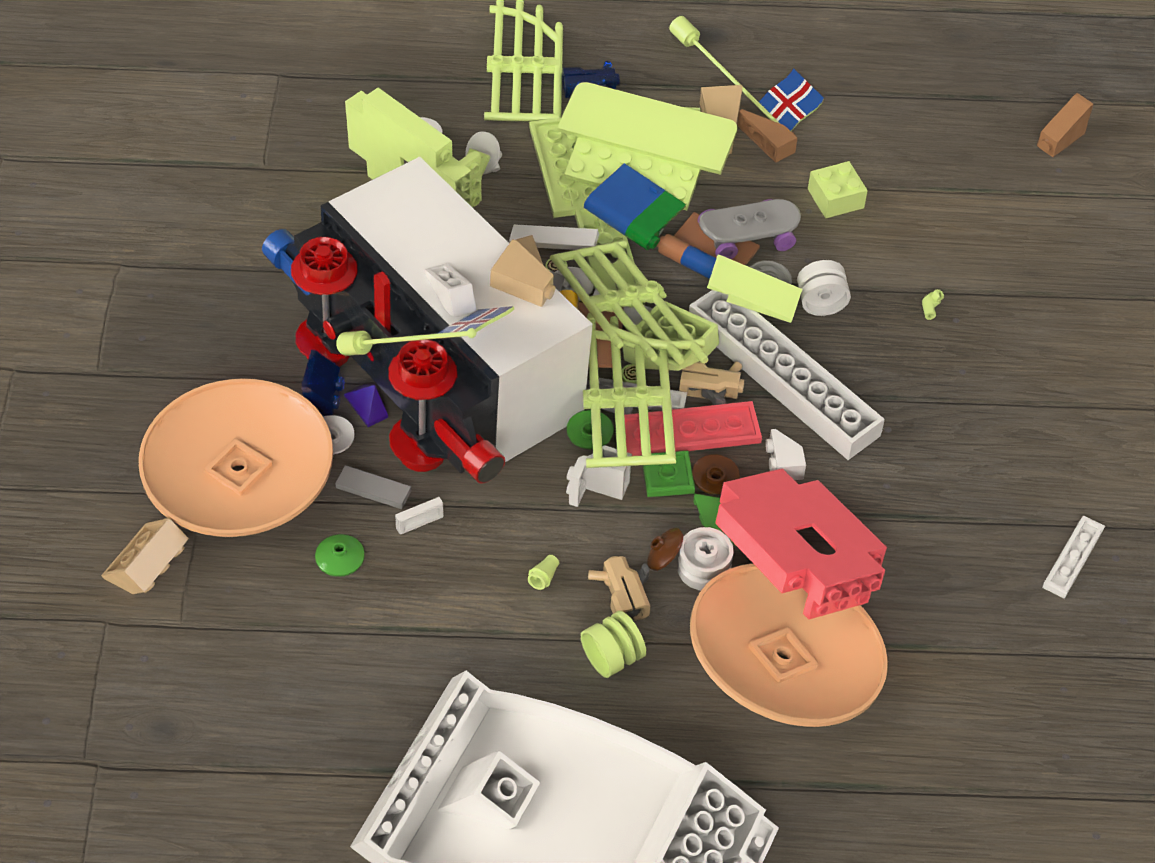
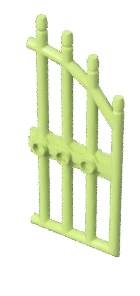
(518, 64)
(630, 297)
(628, 397)

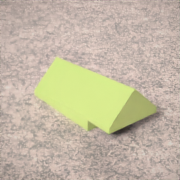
(754, 289)

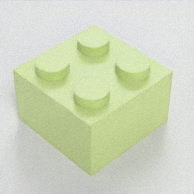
(837, 189)

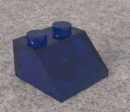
(322, 383)

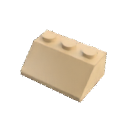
(146, 556)

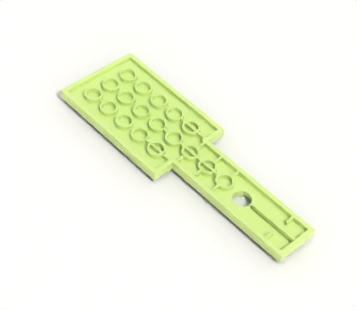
(569, 196)

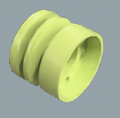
(613, 644)

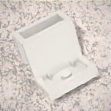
(604, 480)

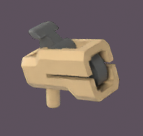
(712, 383)
(625, 586)

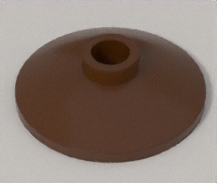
(714, 467)
(664, 549)

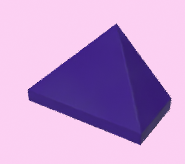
(367, 404)

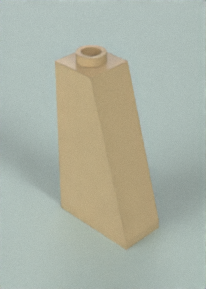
(722, 102)

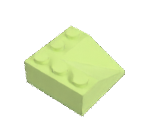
(695, 325)

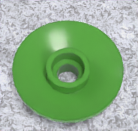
(580, 429)
(342, 562)

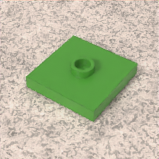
(669, 478)

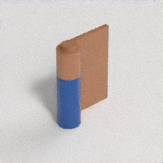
(697, 251)

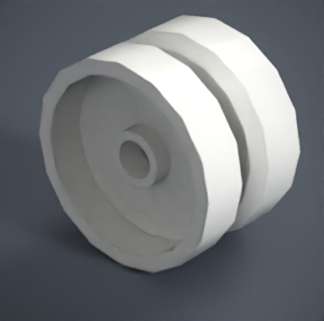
(823, 287)
(704, 556)

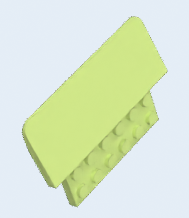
(648, 135)

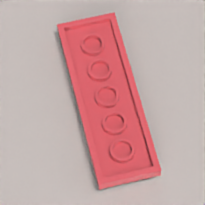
(698, 428)

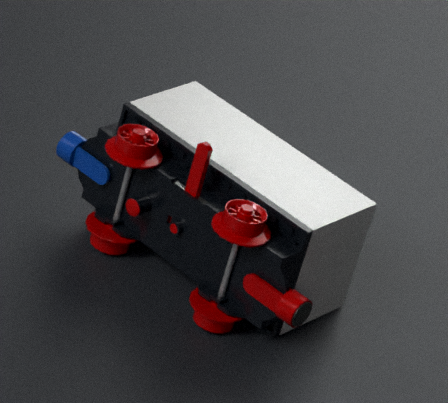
(458, 395)

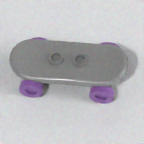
(751, 222)

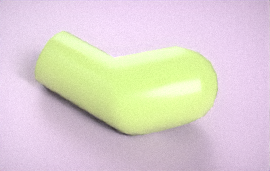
(930, 302)

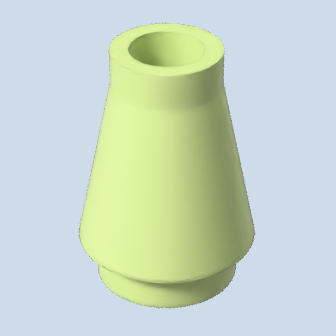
(542, 574)

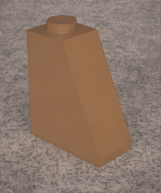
(1066, 126)

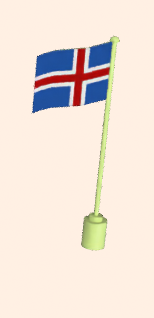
(784, 103)
(361, 342)

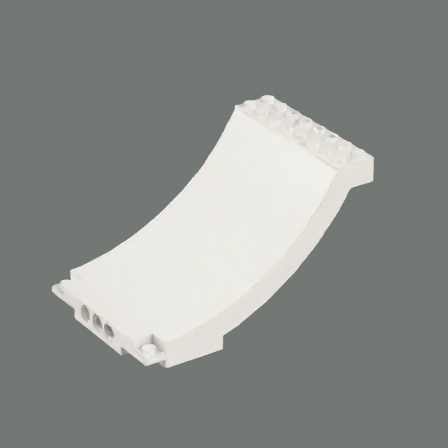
(552, 785)

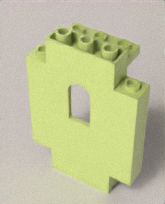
(390, 133)

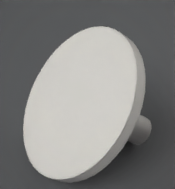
(487, 144)

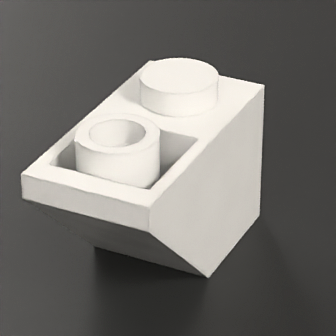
(786, 455)

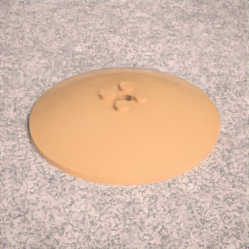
(228, 424)
(832, 660)

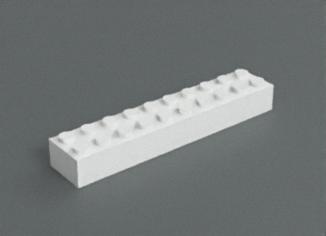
(791, 375)

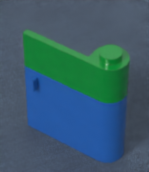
(634, 206)

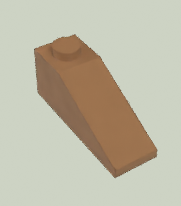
(770, 136)

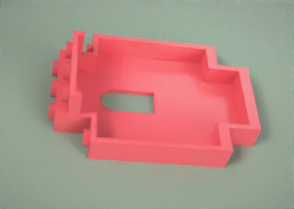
(763, 522)

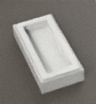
(419, 515)

